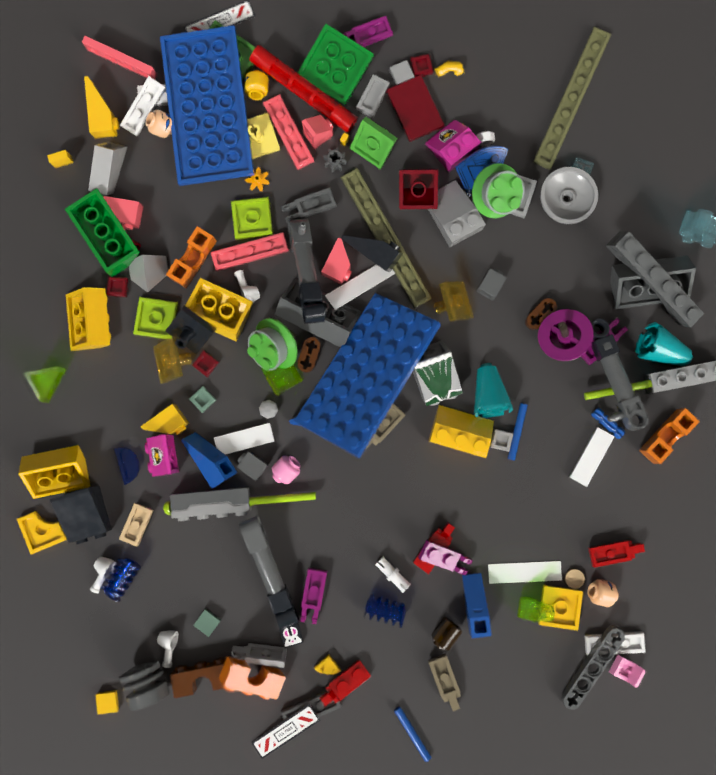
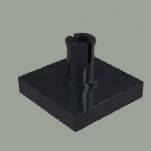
(190, 330)

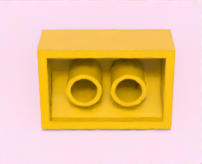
(220, 308)
(88, 319)
(461, 431)
(54, 472)

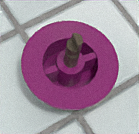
(565, 335)

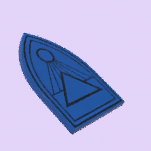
(476, 162)

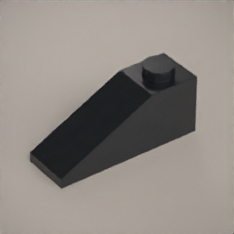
(379, 252)

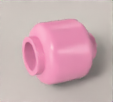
(286, 469)

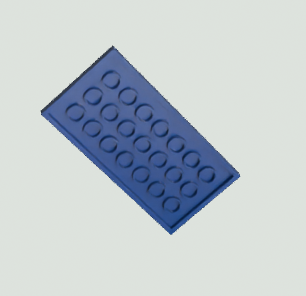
(207, 105)
(367, 374)

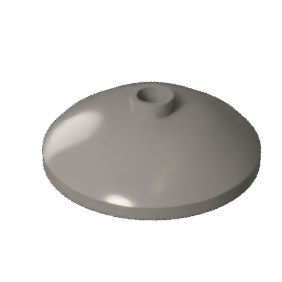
(576, 186)

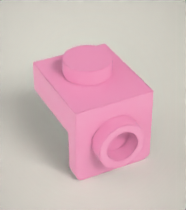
(627, 671)

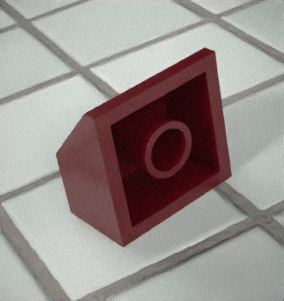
(418, 188)

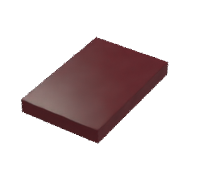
(415, 108)

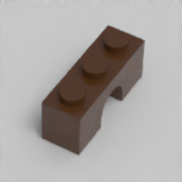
(184, 678)

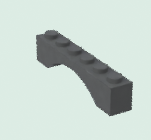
(637, 258)

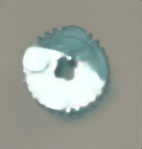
(699, 228)

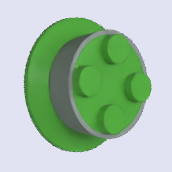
(497, 191)
(272, 345)

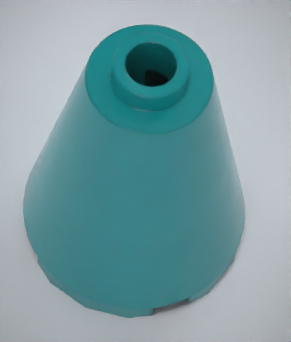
(662, 346)
(490, 393)

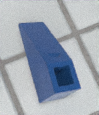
(211, 461)
(476, 606)

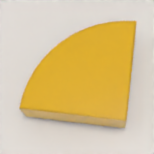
(327, 666)

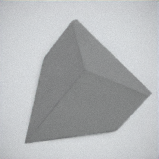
(148, 270)

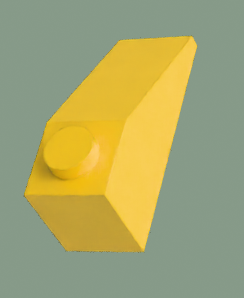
(100, 118)

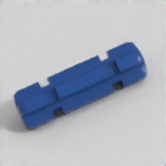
(613, 427)

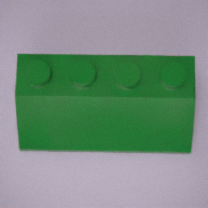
(103, 232)

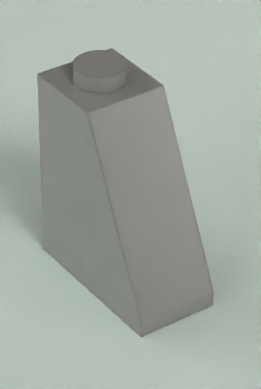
(106, 167)

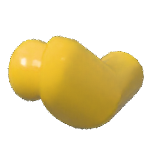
(448, 66)

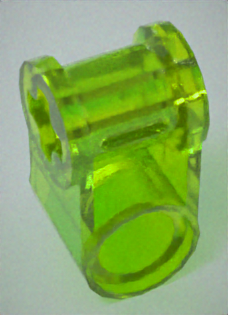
(535, 610)

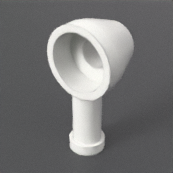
(248, 292)
(103, 567)
(168, 640)

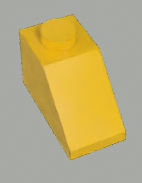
(168, 421)

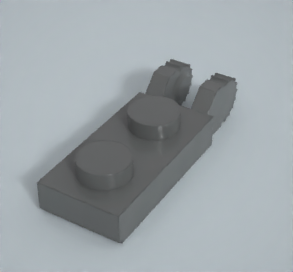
(311, 204)

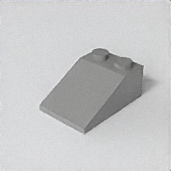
(456, 214)

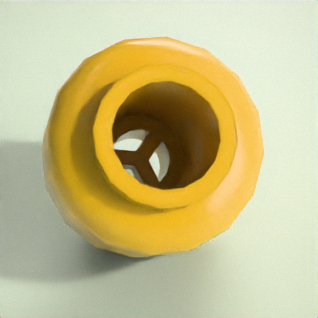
(256, 84)

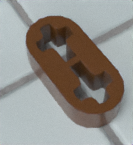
(537, 311)
(313, 356)

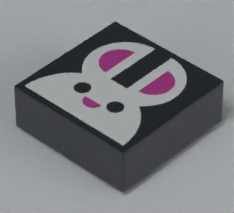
(291, 635)

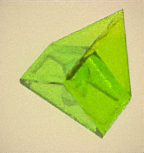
(282, 379)
(45, 382)

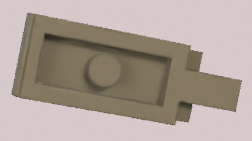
(391, 419)
(445, 680)

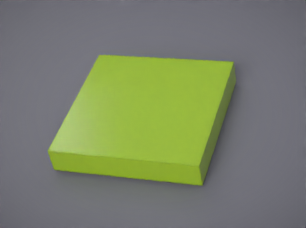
(252, 218)
(154, 317)

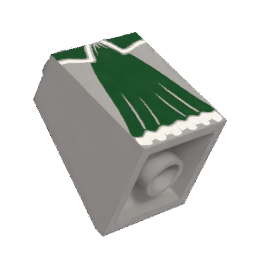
(437, 375)

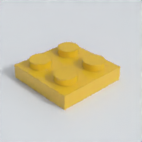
(566, 606)

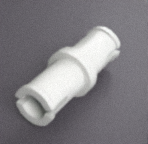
(393, 574)

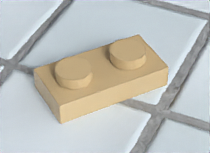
(136, 524)

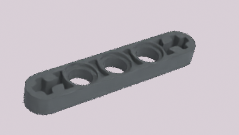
(593, 657)

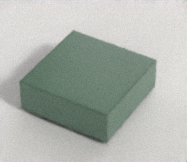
(202, 399)
(207, 622)

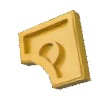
(40, 533)

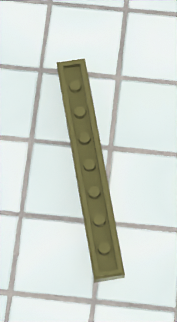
(572, 98)
(382, 231)

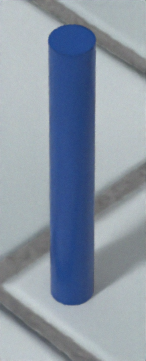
(517, 431)
(412, 734)

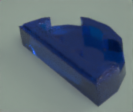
(128, 464)

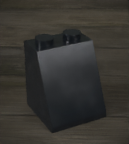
(82, 514)

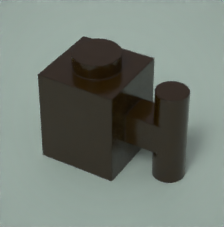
(446, 634)

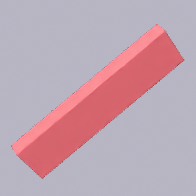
(119, 58)
(288, 132)
(249, 251)

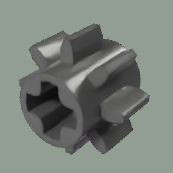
(335, 165)

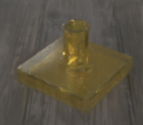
(454, 301)
(169, 360)

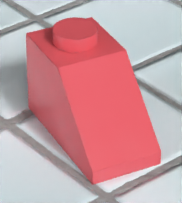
(317, 130)
(127, 211)
(337, 265)

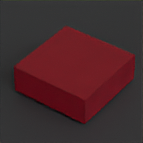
(421, 65)
(117, 286)
(205, 363)

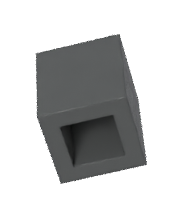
(491, 283)
(252, 465)

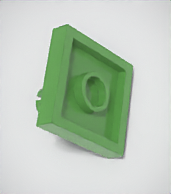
(373, 142)

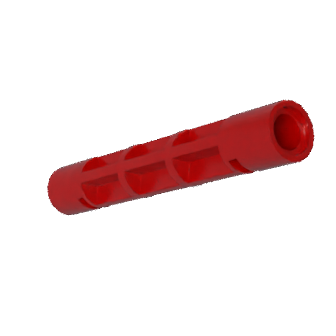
(303, 88)

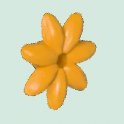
(258, 182)

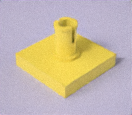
(262, 136)

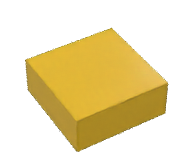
(60, 158)
(107, 702)

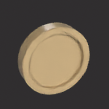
(574, 578)

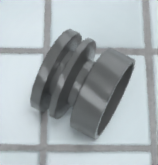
(144, 685)

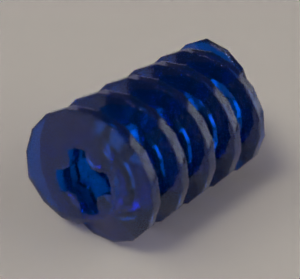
(120, 579)
(385, 610)

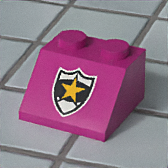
(453, 144)
(162, 455)

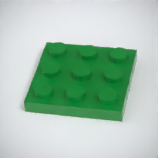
(335, 64)

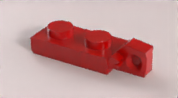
(440, 537)
(614, 552)
(345, 683)

